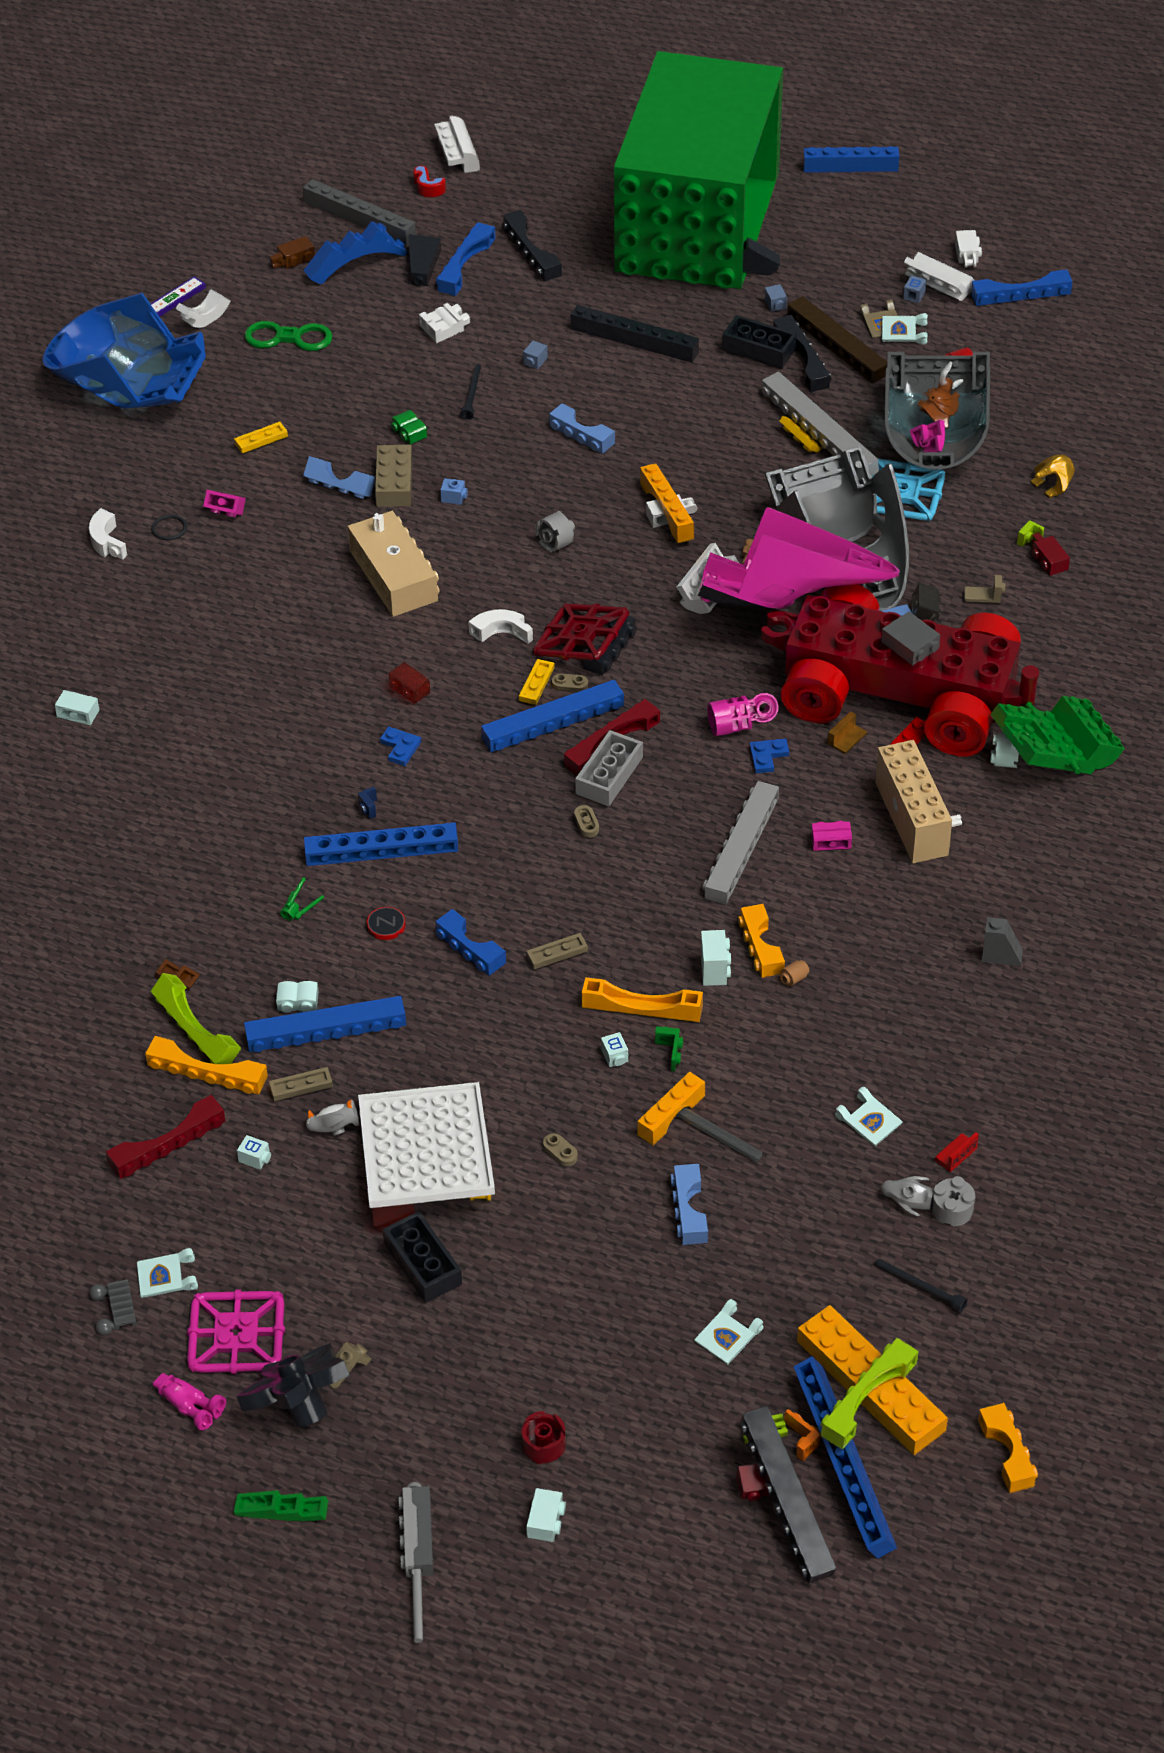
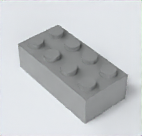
(609, 768)

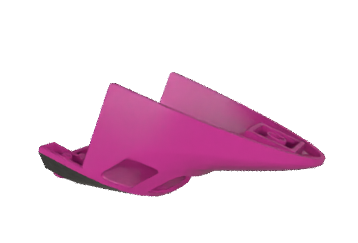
(789, 557)

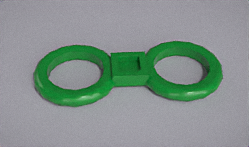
(288, 335)

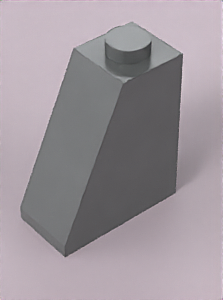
(1001, 943)

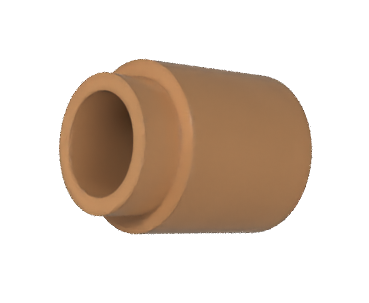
(794, 973)

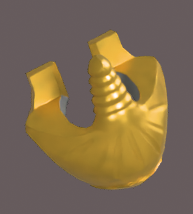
(1057, 464)

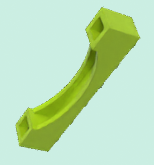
(171, 994)
(895, 1361)

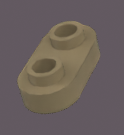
(569, 682)
(587, 825)
(559, 1148)

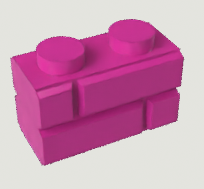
(831, 835)

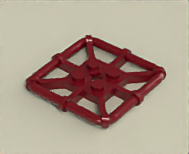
(580, 631)

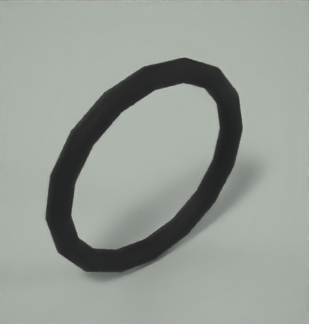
(170, 537)

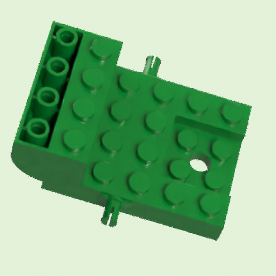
(1064, 739)

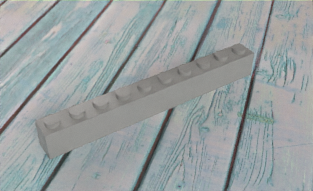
(813, 418)

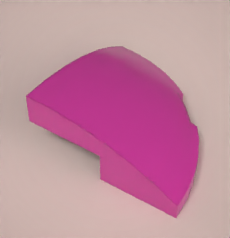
(930, 436)

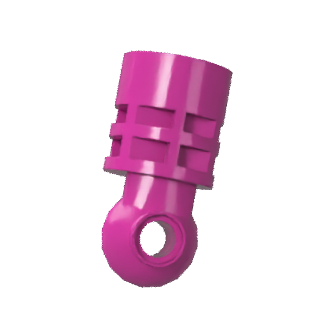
(737, 713)

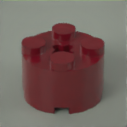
(543, 1437)

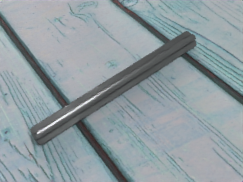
(720, 1134)

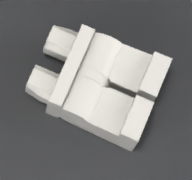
(444, 322)

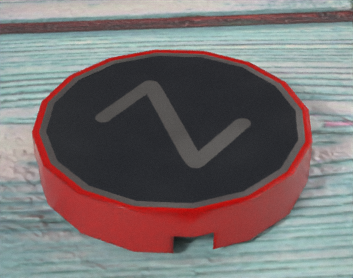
(386, 923)

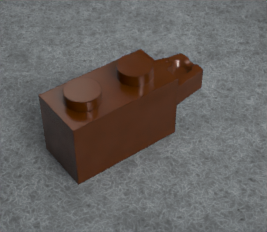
(293, 253)

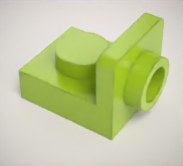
(1026, 532)

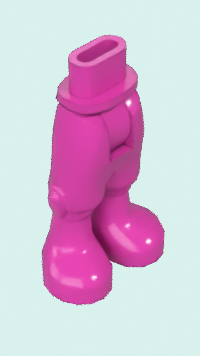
(185, 1396)

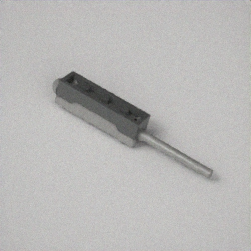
(417, 1544)

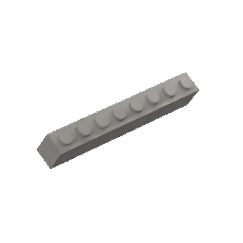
(741, 843)

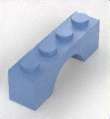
(597, 437)
(321, 470)
(692, 1223)

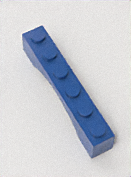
(479, 239)
(993, 292)

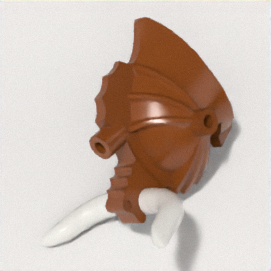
(940, 402)

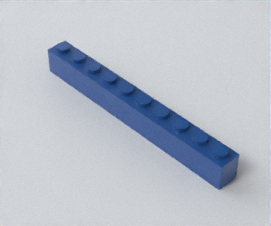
(846, 1463)

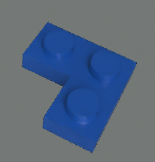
(403, 743)
(764, 751)

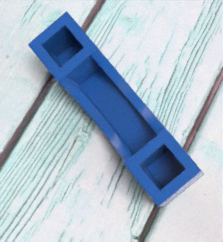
(486, 955)

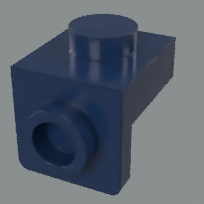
(366, 802)

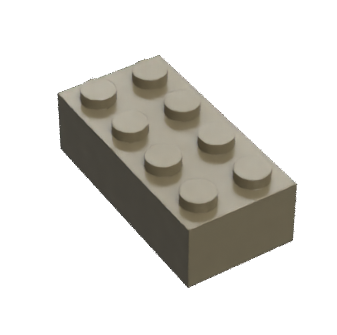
(394, 475)

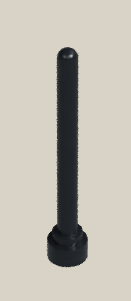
(467, 411)
(957, 1303)

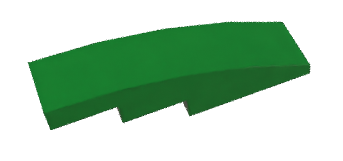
(281, 1507)

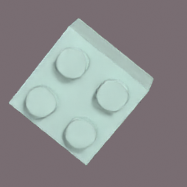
(715, 957)

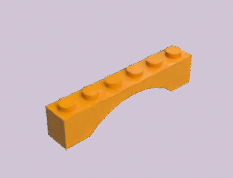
(678, 518)
(679, 1005)
(245, 1075)

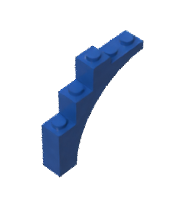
(353, 245)

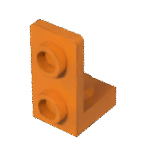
(811, 1435)

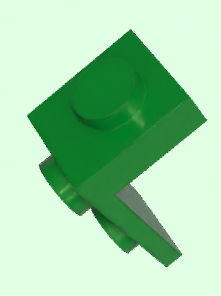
(670, 1037)

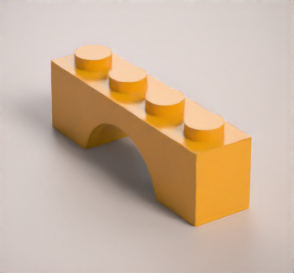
(767, 957)
(655, 1121)
(998, 1425)

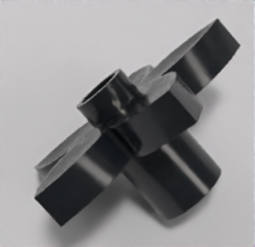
(295, 1384)

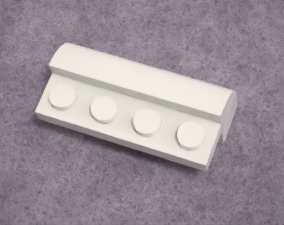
(457, 144)
(939, 276)
(690, 583)

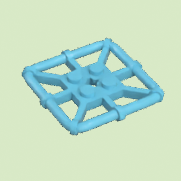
(914, 488)

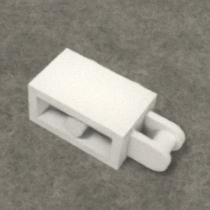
(967, 247)
(656, 514)

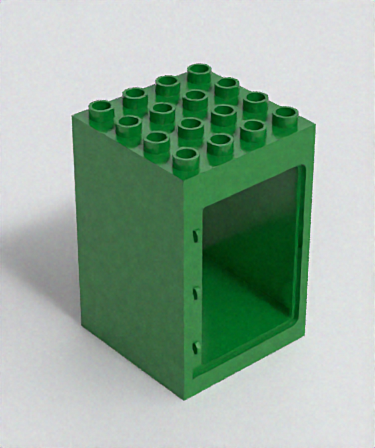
(697, 169)

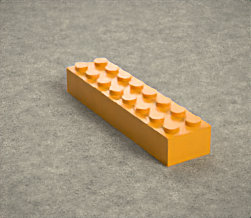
(893, 1403)

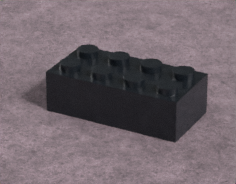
(759, 341)
(422, 1256)

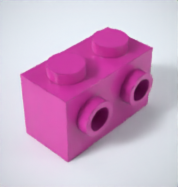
(225, 502)

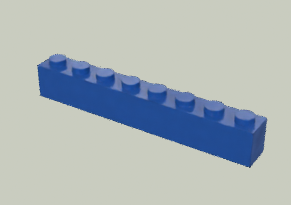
(552, 715)
(325, 1024)

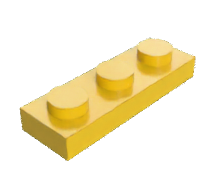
(800, 435)
(261, 437)
(536, 682)

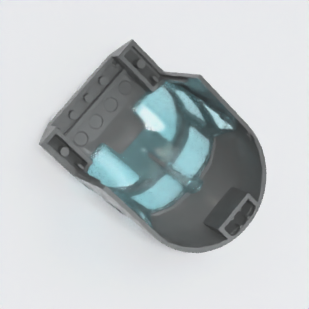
(905, 386)

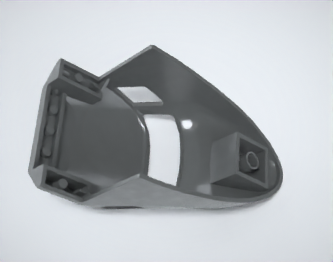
(843, 500)

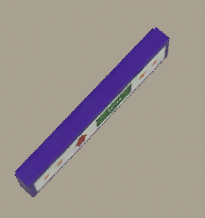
(178, 295)

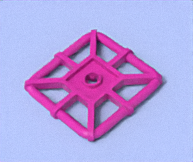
(226, 1322)

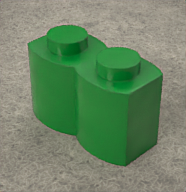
(409, 427)

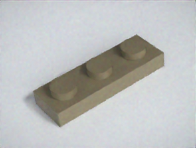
(557, 951)
(300, 1084)

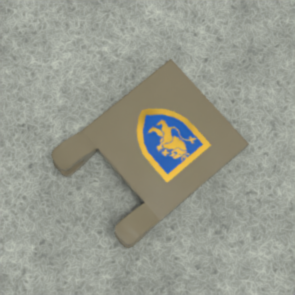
(874, 320)

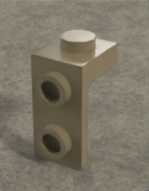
(985, 594)
(351, 1355)

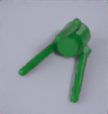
(291, 908)

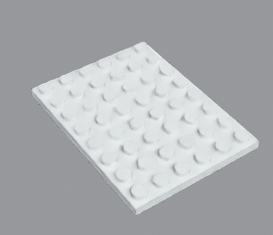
(425, 1145)

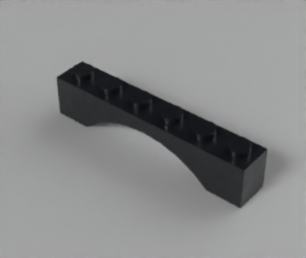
(545, 264)
(816, 375)

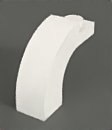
(206, 312)
(99, 527)
(500, 621)

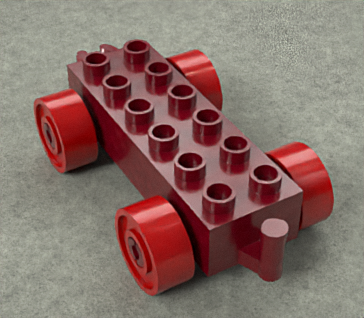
(839, 648)

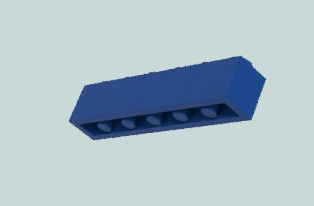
(851, 159)

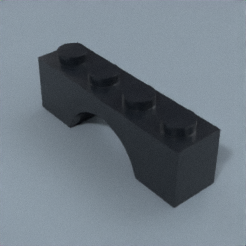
(613, 651)

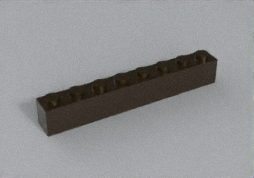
(838, 339)

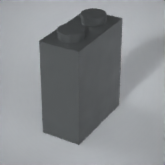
(910, 638)

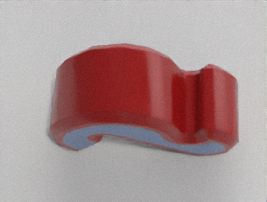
(428, 187)

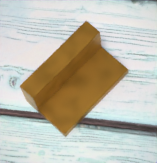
(846, 734)

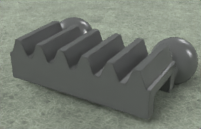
(120, 1303)

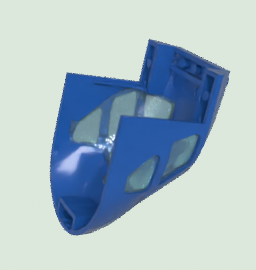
(126, 355)

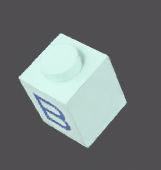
(614, 1049)
(254, 1152)

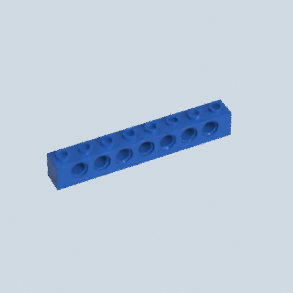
(381, 844)

